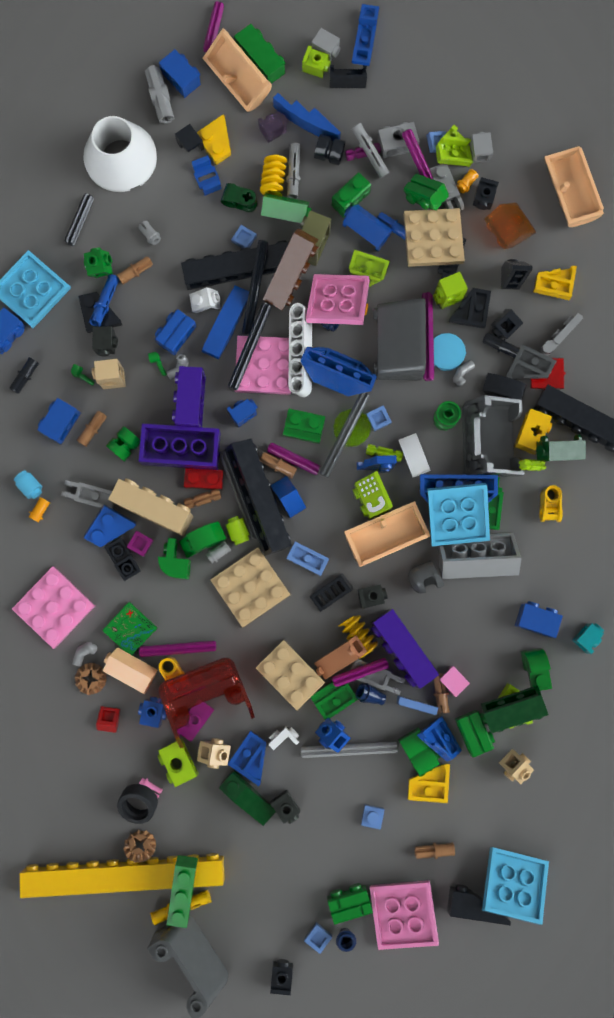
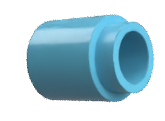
(28, 485)

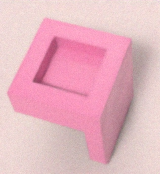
(454, 681)

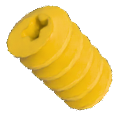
(273, 175)
(355, 628)

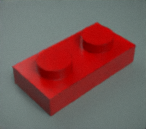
(203, 479)

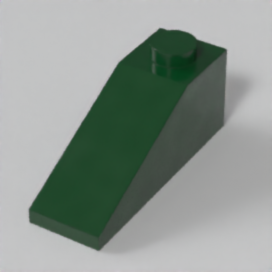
(247, 798)

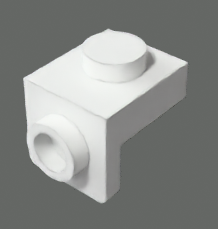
(204, 300)
(278, 737)

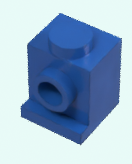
(243, 411)

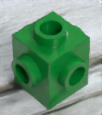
(98, 263)

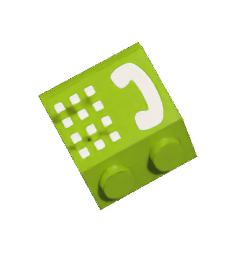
(372, 496)

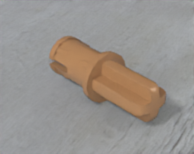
(134, 270)
(92, 428)
(278, 465)
(441, 695)
(435, 850)

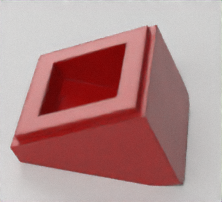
(108, 719)

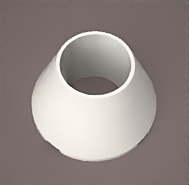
(124, 169)

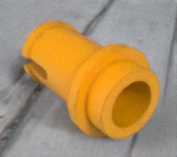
(464, 184)
(39, 509)

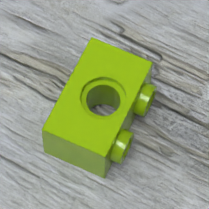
(185, 772)

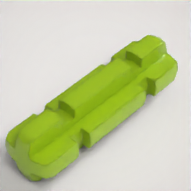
(382, 451)
(532, 464)

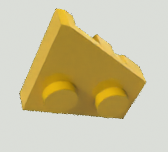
(216, 140)
(556, 283)
(430, 786)

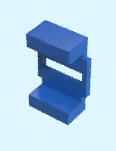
(203, 167)

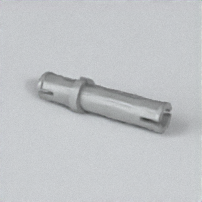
(358, 130)
(292, 189)

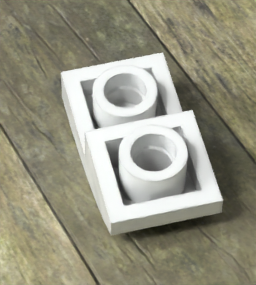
(414, 455)

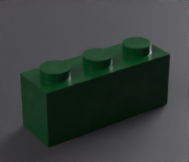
(514, 709)

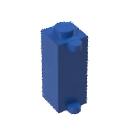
(367, 226)

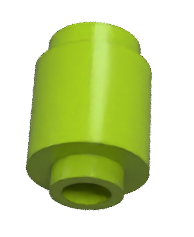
(237, 530)

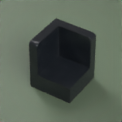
(189, 139)

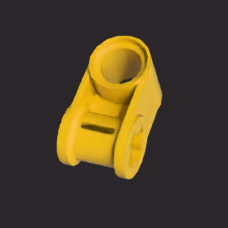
(551, 506)
(170, 674)

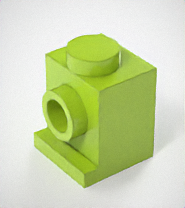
(315, 62)

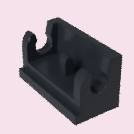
(348, 78)

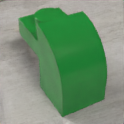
(202, 539)
(171, 565)
(537, 665)

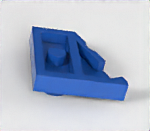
(380, 463)
(108, 526)
(440, 739)
(250, 758)

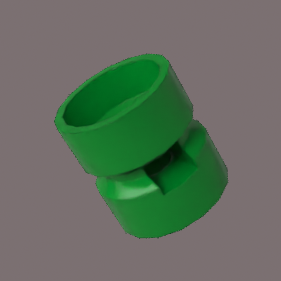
(446, 415)
(123, 443)

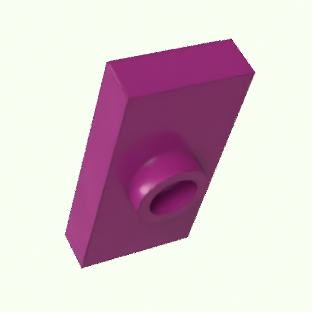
(198, 716)

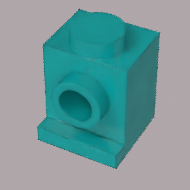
(589, 637)

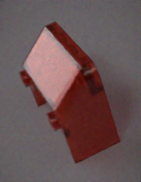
(201, 686)

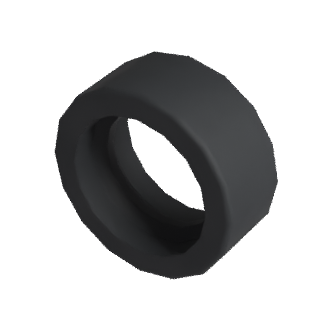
(132, 814)

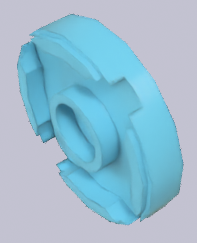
(448, 351)

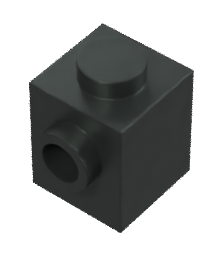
(104, 341)

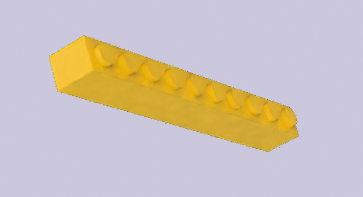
(114, 876)

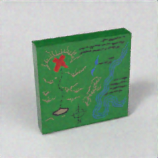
(130, 629)

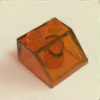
(509, 225)

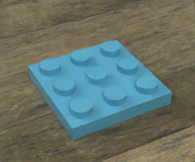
(31, 289)
(458, 514)
(515, 886)

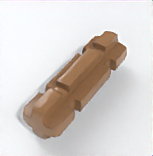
(202, 499)

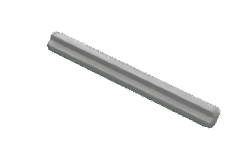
(350, 749)

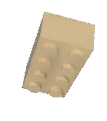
(149, 506)

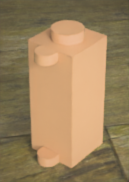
(129, 670)

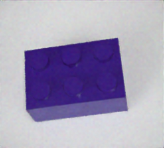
(189, 396)

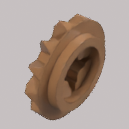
(97, 673)
(138, 855)

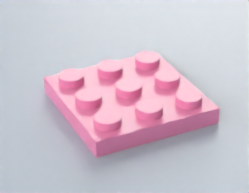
(338, 299)
(267, 367)
(53, 607)
(404, 915)

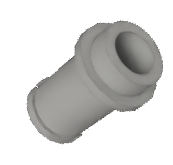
(152, 236)
(218, 552)

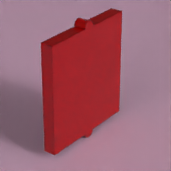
(555, 379)

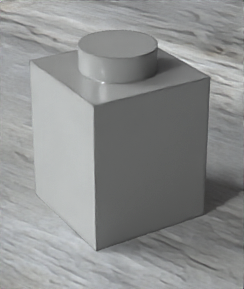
(326, 43)
(481, 147)

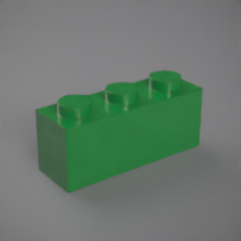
(261, 53)
(182, 891)

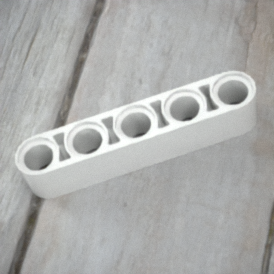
(296, 341)

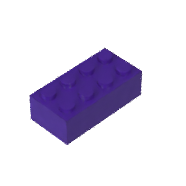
(179, 446)
(404, 649)

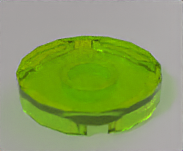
(360, 432)

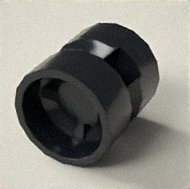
(329, 149)

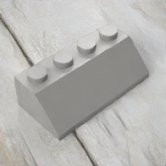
(481, 559)

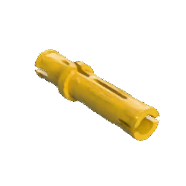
(197, 900)

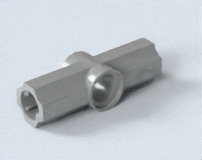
(159, 94)

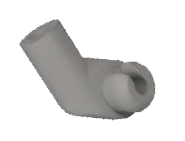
(182, 360)
(461, 371)
(82, 651)

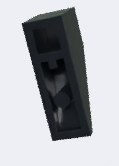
(514, 274)
(468, 905)

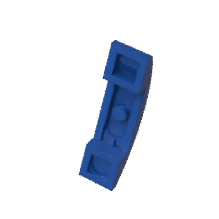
(365, 35)

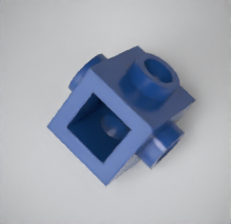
(147, 717)
(332, 735)

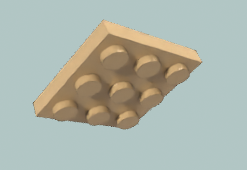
(433, 237)
(250, 587)

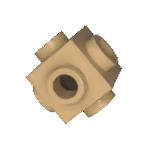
(217, 754)
(516, 767)

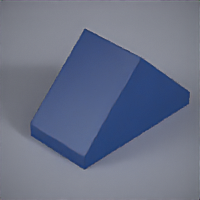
(288, 496)

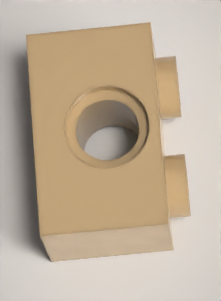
(109, 374)

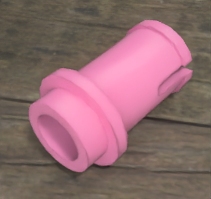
(145, 782)

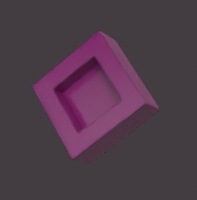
(140, 543)

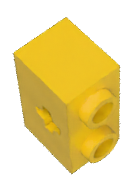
(533, 420)

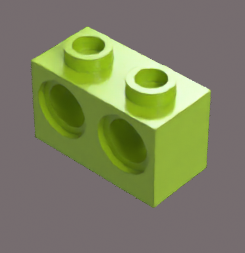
(450, 290)

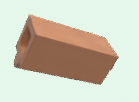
(340, 657)

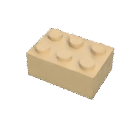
(290, 675)

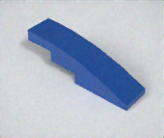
(310, 121)
(226, 322)

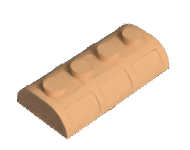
(237, 71)
(574, 186)
(386, 534)

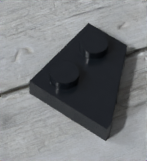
(87, 302)
(473, 309)

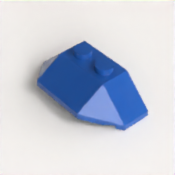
(337, 371)
(436, 481)

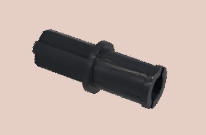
(500, 345)
(24, 375)

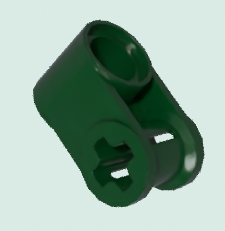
(235, 197)

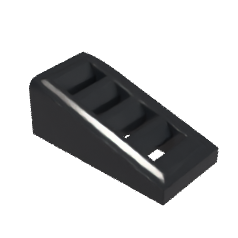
(345, 583)

